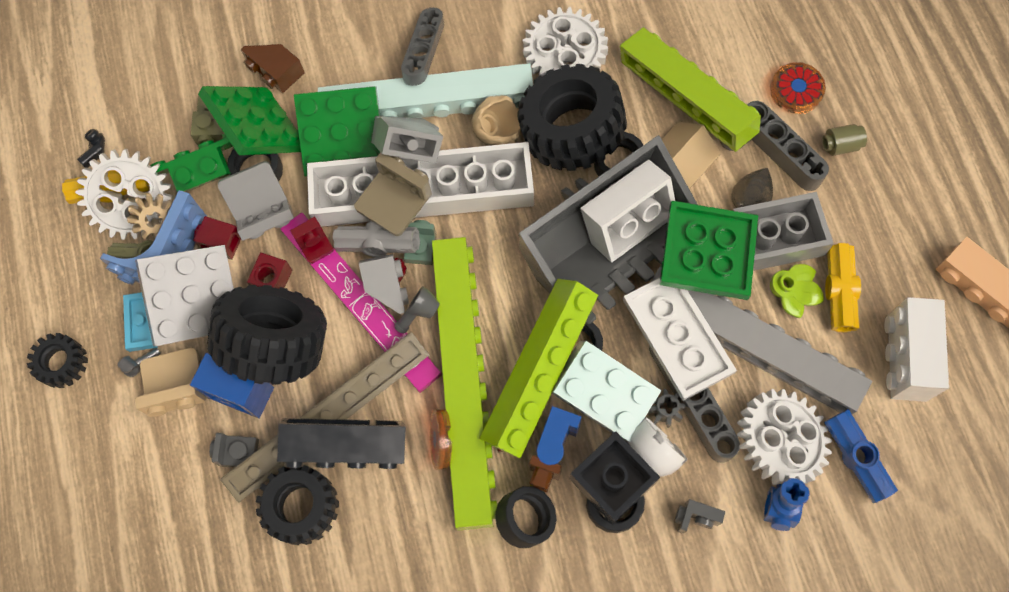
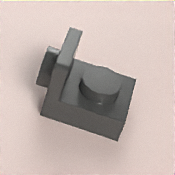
(231, 450)
(703, 514)

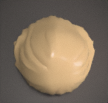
(496, 121)

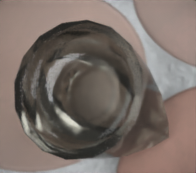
(753, 189)

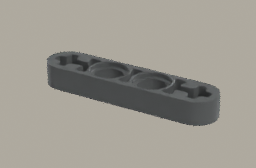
(419, 45)

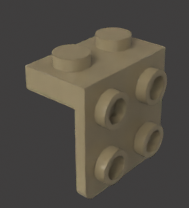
(394, 195)

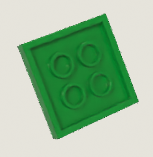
(251, 119)
(336, 124)
(709, 250)

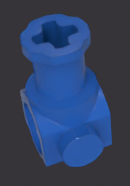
(785, 504)

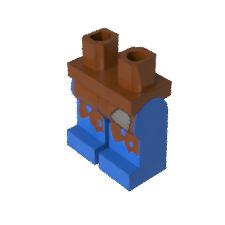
(550, 447)

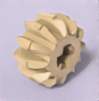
(145, 208)

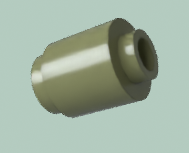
(844, 139)

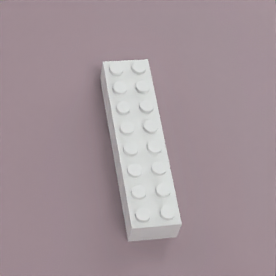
(459, 183)

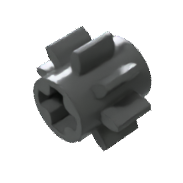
(672, 402)

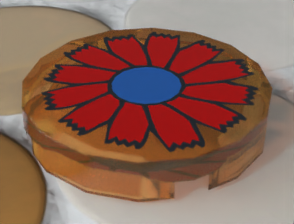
(798, 87)
(439, 441)

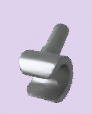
(131, 367)

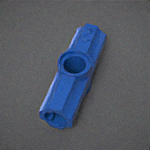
(870, 473)

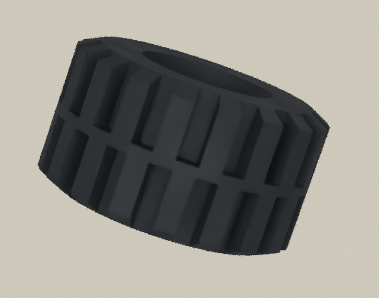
(273, 501)

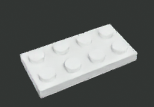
(679, 337)

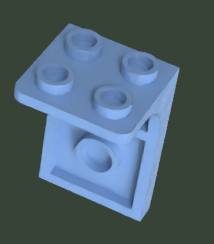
(173, 237)

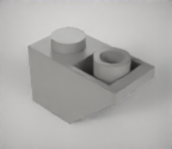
(382, 281)

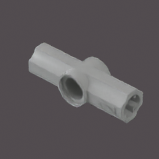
(375, 240)

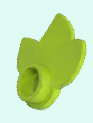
(800, 289)

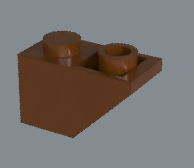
(275, 64)

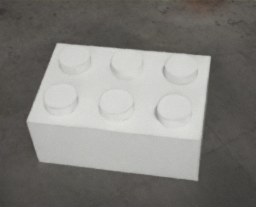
(629, 210)
(917, 350)

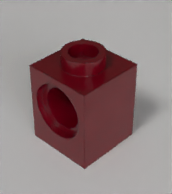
(217, 233)
(268, 265)

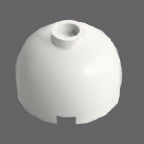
(656, 448)

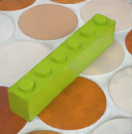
(690, 89)
(539, 367)

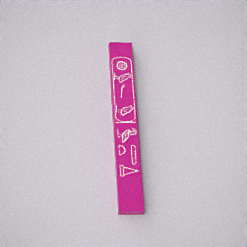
(364, 307)

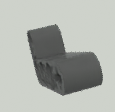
(788, 142)

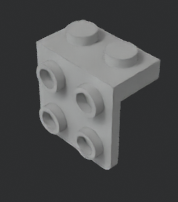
(256, 200)

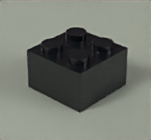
(614, 477)

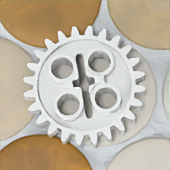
(564, 45)
(130, 170)
(784, 437)

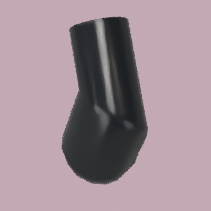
(95, 147)

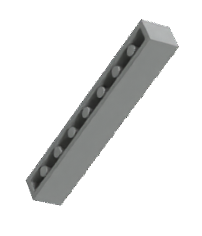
(782, 355)

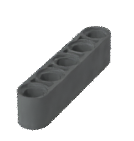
(709, 406)

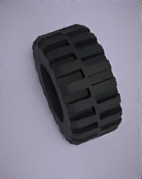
(566, 91)
(266, 334)

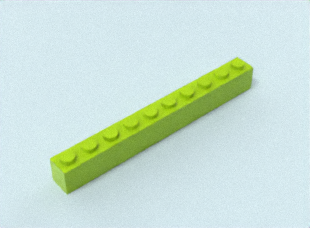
(462, 384)

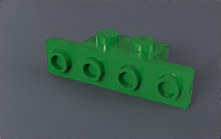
(198, 167)

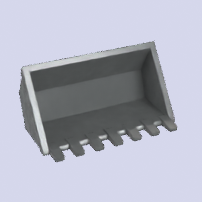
(560, 245)

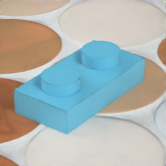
(136, 324)

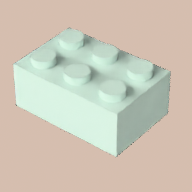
(605, 390)

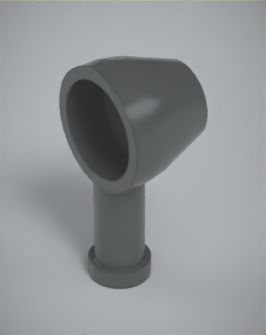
(422, 305)

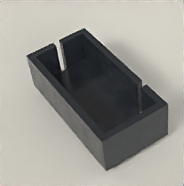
(341, 442)

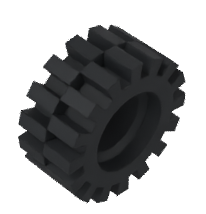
(46, 350)

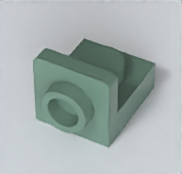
(425, 253)

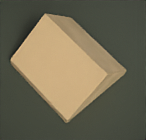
(691, 150)

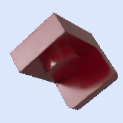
(312, 240)

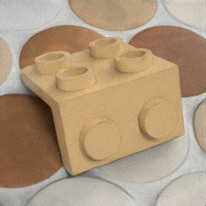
(168, 382)

